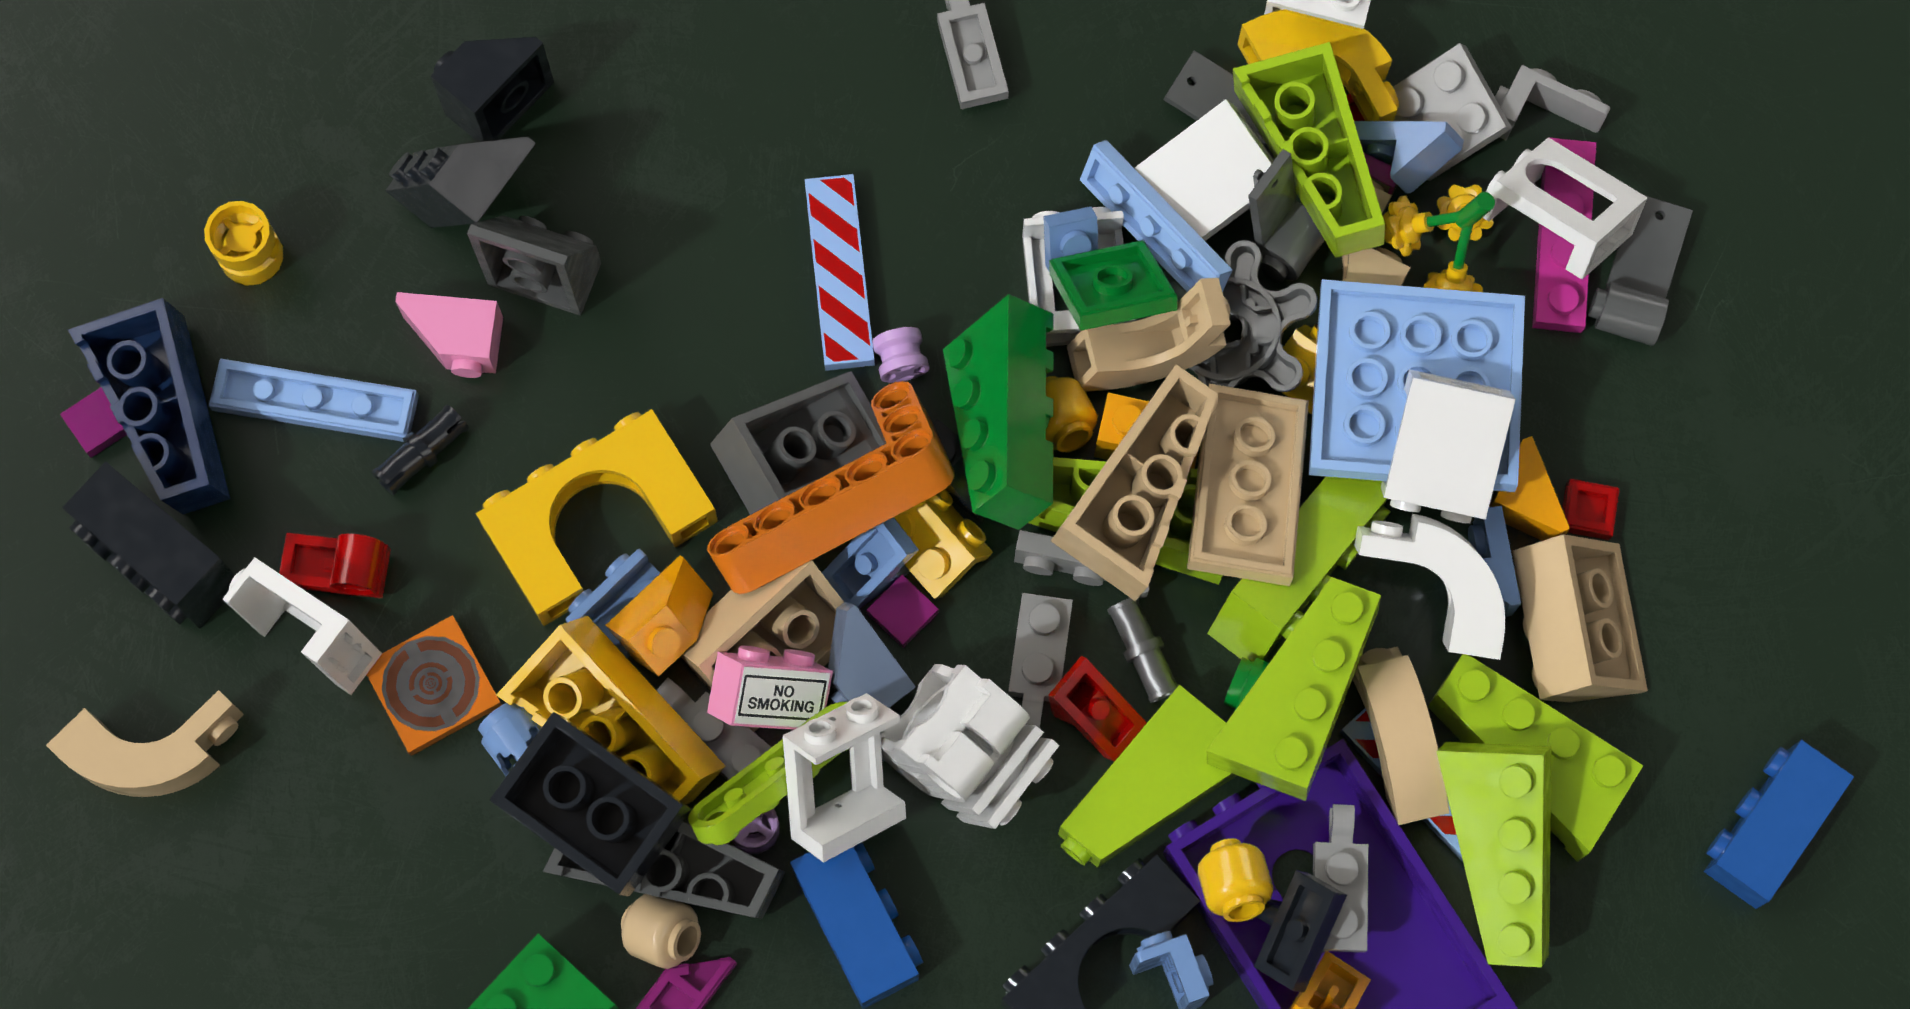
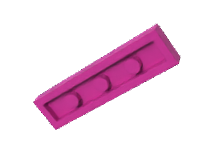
(1558, 294)

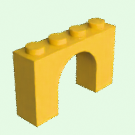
(632, 456)

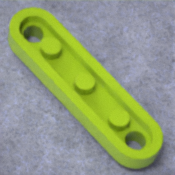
(746, 795)

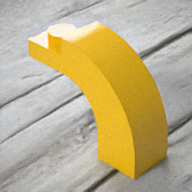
(1358, 55)

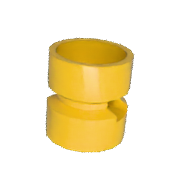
(243, 243)

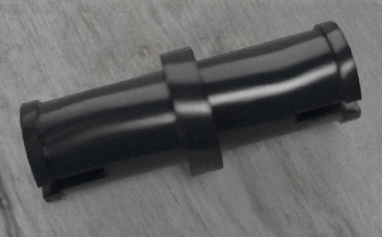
(420, 450)

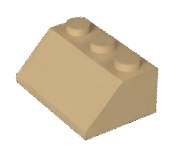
(783, 614)
(1578, 619)

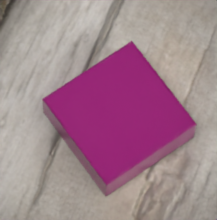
(93, 423)
(902, 611)

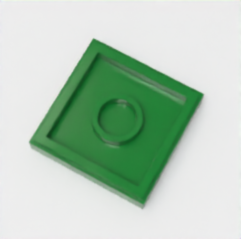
(1112, 285)

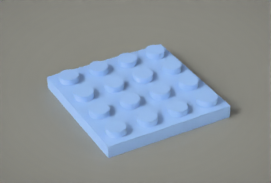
(1371, 341)

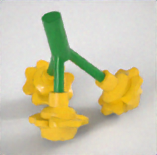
(1459, 213)

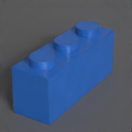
(1776, 823)
(858, 923)

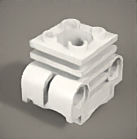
(968, 746)

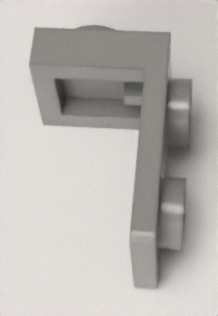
(1544, 91)

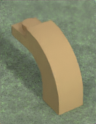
(1151, 347)
(1402, 735)
(147, 767)

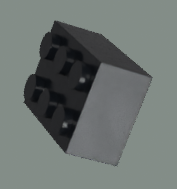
(148, 547)
(590, 804)

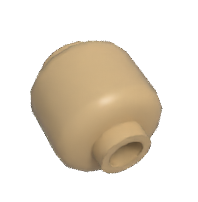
(660, 931)

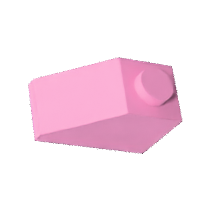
(456, 330)

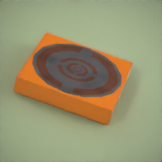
(432, 685)

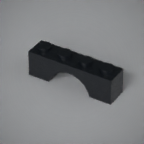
(1145, 905)

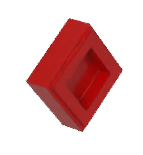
(1590, 508)

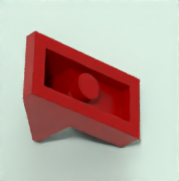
(1095, 709)

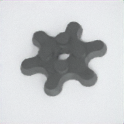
(1264, 320)

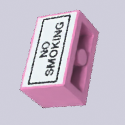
(766, 689)

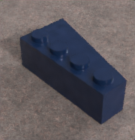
(158, 397)

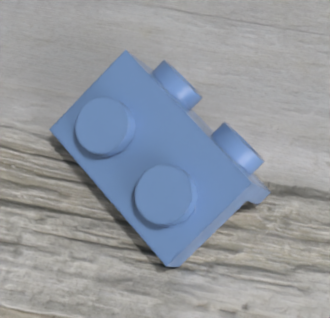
(1186, 973)

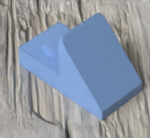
(1412, 147)
(1492, 543)
(871, 563)

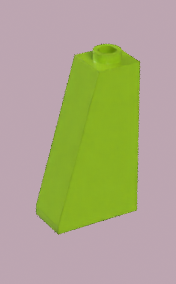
(1148, 783)

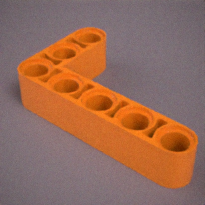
(843, 502)

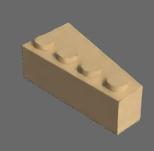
(1134, 496)

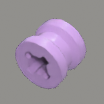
(900, 354)
(755, 842)

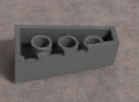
(698, 875)

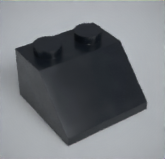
(491, 83)

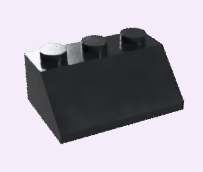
(456, 181)

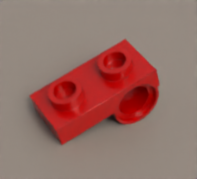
(342, 565)

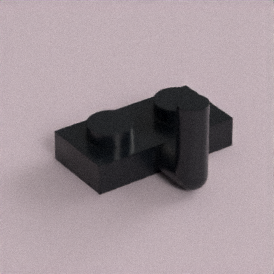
(1298, 930)

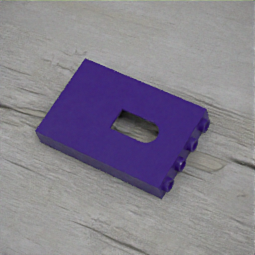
(1414, 938)

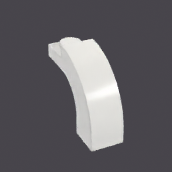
(1474, 598)

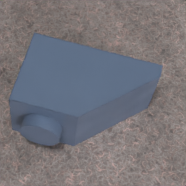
(863, 662)

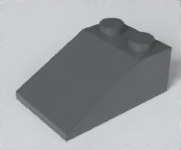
(536, 261)
(797, 440)

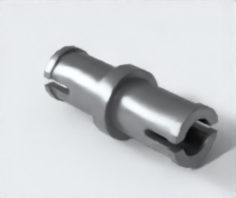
(1143, 649)

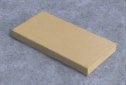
(1249, 486)

